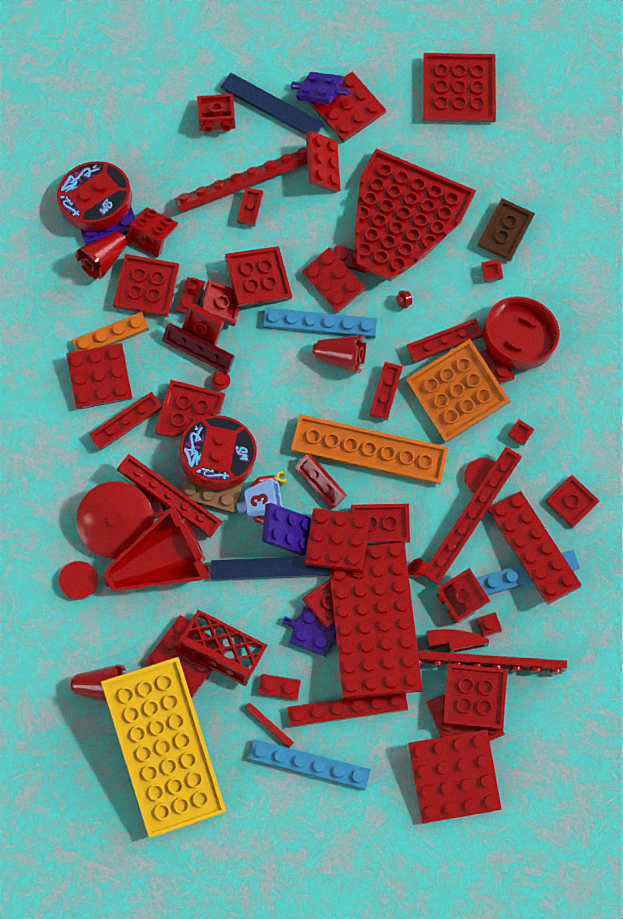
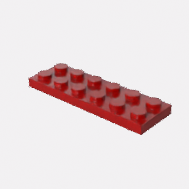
(534, 547)

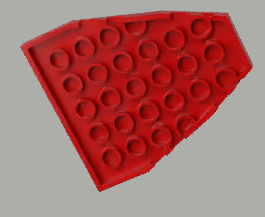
(403, 214)

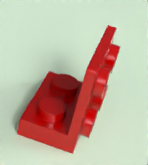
(150, 231)

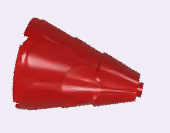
(159, 556)

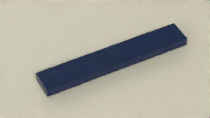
(271, 105)
(264, 568)

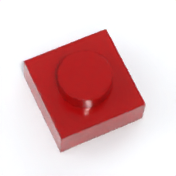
(492, 270)
(521, 432)
(489, 624)

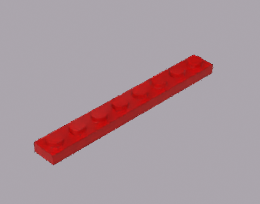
(241, 180)
(472, 515)
(515, 664)

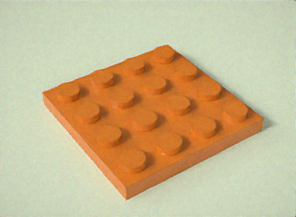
(458, 390)

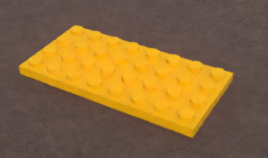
(163, 747)

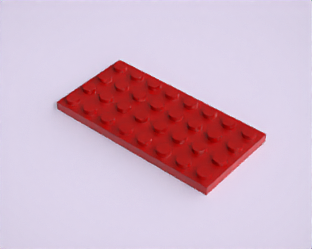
(376, 625)

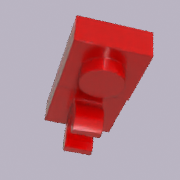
(348, 257)
(191, 294)

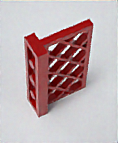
(215, 658)

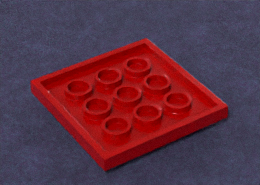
(459, 87)
(454, 776)

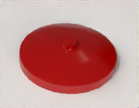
(113, 517)

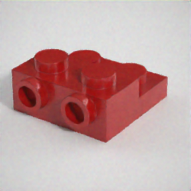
(216, 112)
(462, 596)

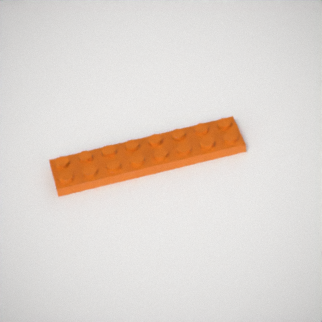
(369, 449)

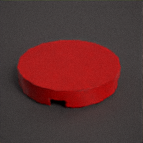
(476, 473)
(78, 580)

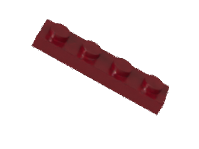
(198, 348)

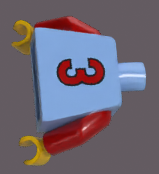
(261, 491)

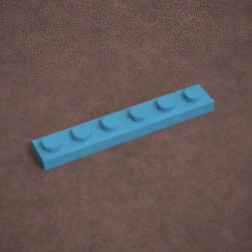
(319, 323)
(516, 576)
(309, 764)

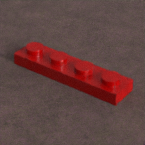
(444, 340)
(125, 421)

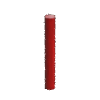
(269, 725)

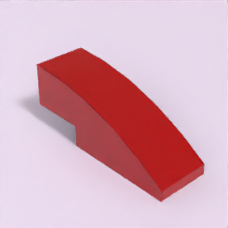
(455, 640)

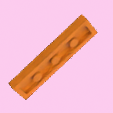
(112, 333)

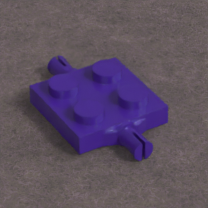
(320, 88)
(310, 634)

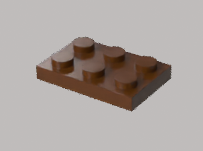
(506, 229)

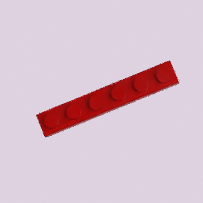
(169, 495)
(345, 709)

